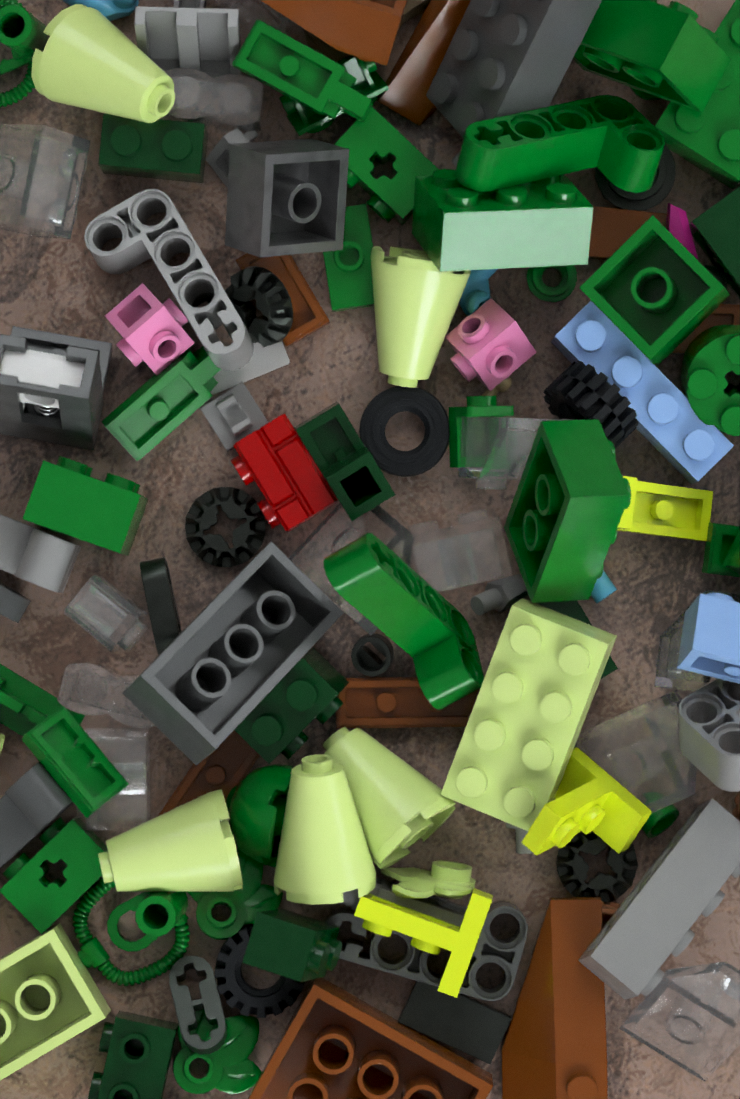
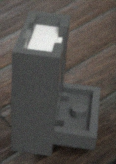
(52, 386)

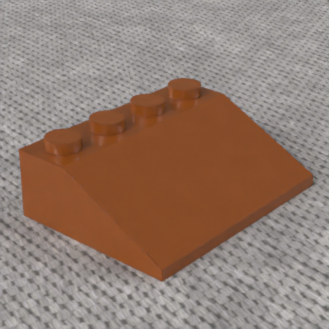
(355, 1051)

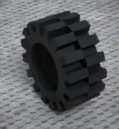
(586, 395)
(240, 993)

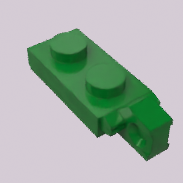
(300, 73)
(163, 403)

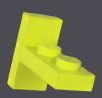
(667, 511)
(587, 803)
(430, 932)

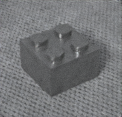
(286, 197)

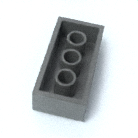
(508, 57)
(233, 653)

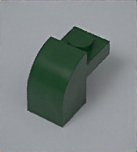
(344, 461)

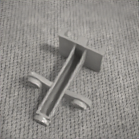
(189, 36)

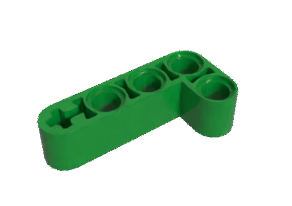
(559, 141)
(411, 616)

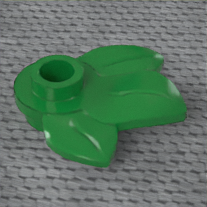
(242, 903)
(227, 1067)

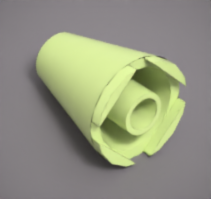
(99, 68)
(412, 311)
(390, 795)
(322, 837)
(177, 851)

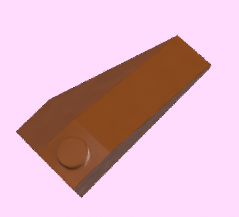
(350, 26)
(421, 59)
(559, 1017)

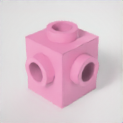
(150, 329)
(489, 345)

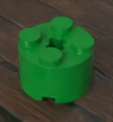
(704, 380)

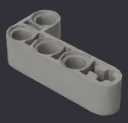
(185, 281)
(36, 555)
(712, 732)

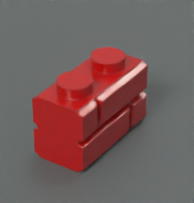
(283, 473)

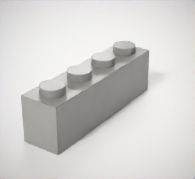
(667, 903)

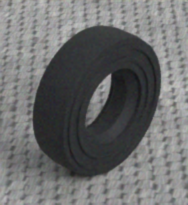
(405, 400)

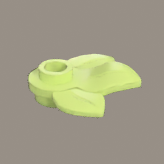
(445, 880)

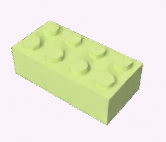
(528, 714)
(44, 999)

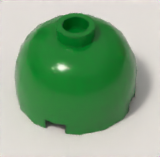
(258, 812)

